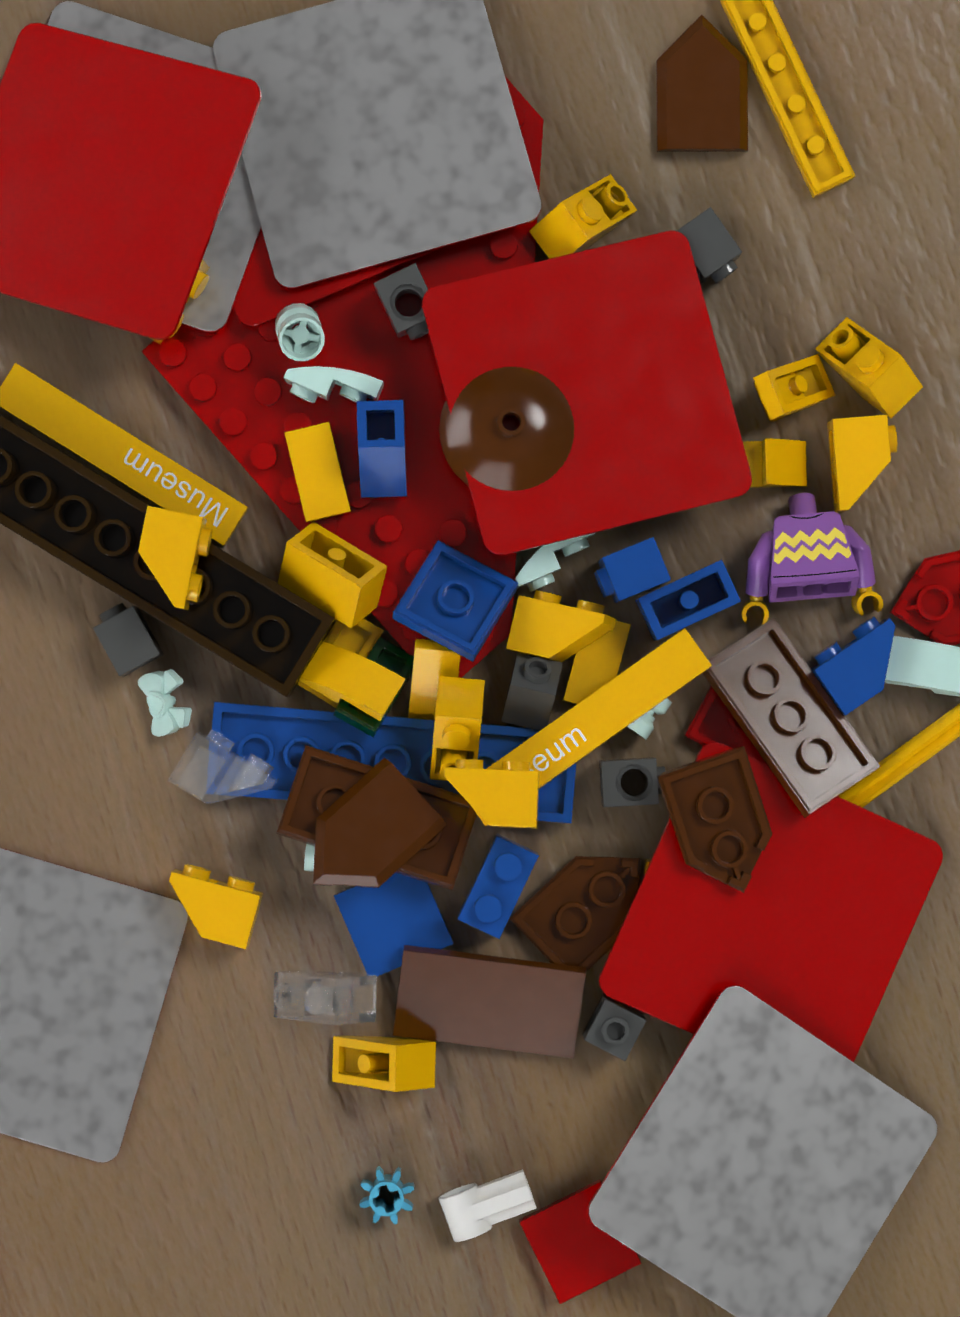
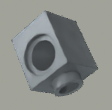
(711, 247)
(391, 289)
(127, 639)
(531, 691)
(610, 782)
(614, 1027)

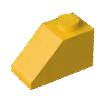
(858, 455)
(384, 1062)

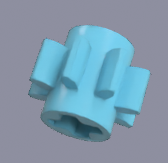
(380, 1205)

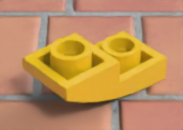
(353, 678)

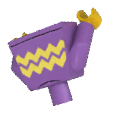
(809, 559)

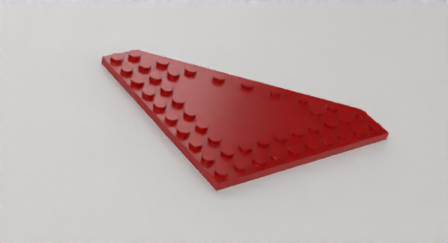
(241, 396)

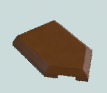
(702, 93)
(718, 815)
(372, 830)
(580, 909)

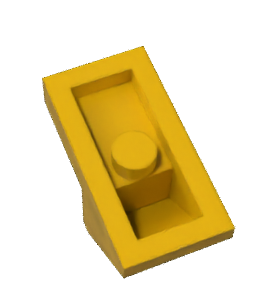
(793, 387)
(777, 463)

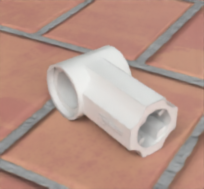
(475, 1208)

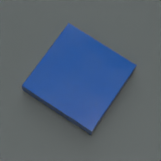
(455, 600)
(391, 917)

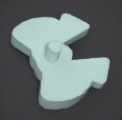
(157, 688)

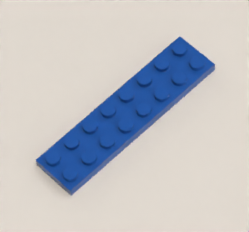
(282, 733)

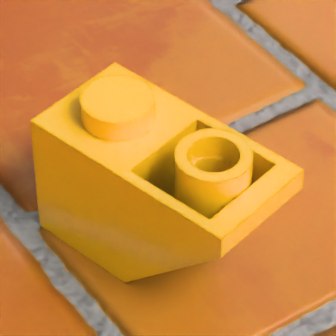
(583, 218)
(870, 367)
(172, 550)
(555, 630)
(456, 723)
(498, 795)
(218, 908)

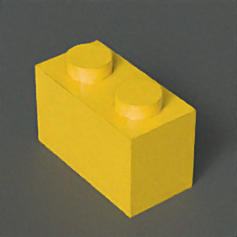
(332, 574)

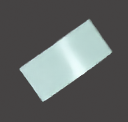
(319, 382)
(539, 568)
(924, 665)

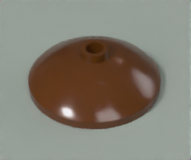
(503, 458)

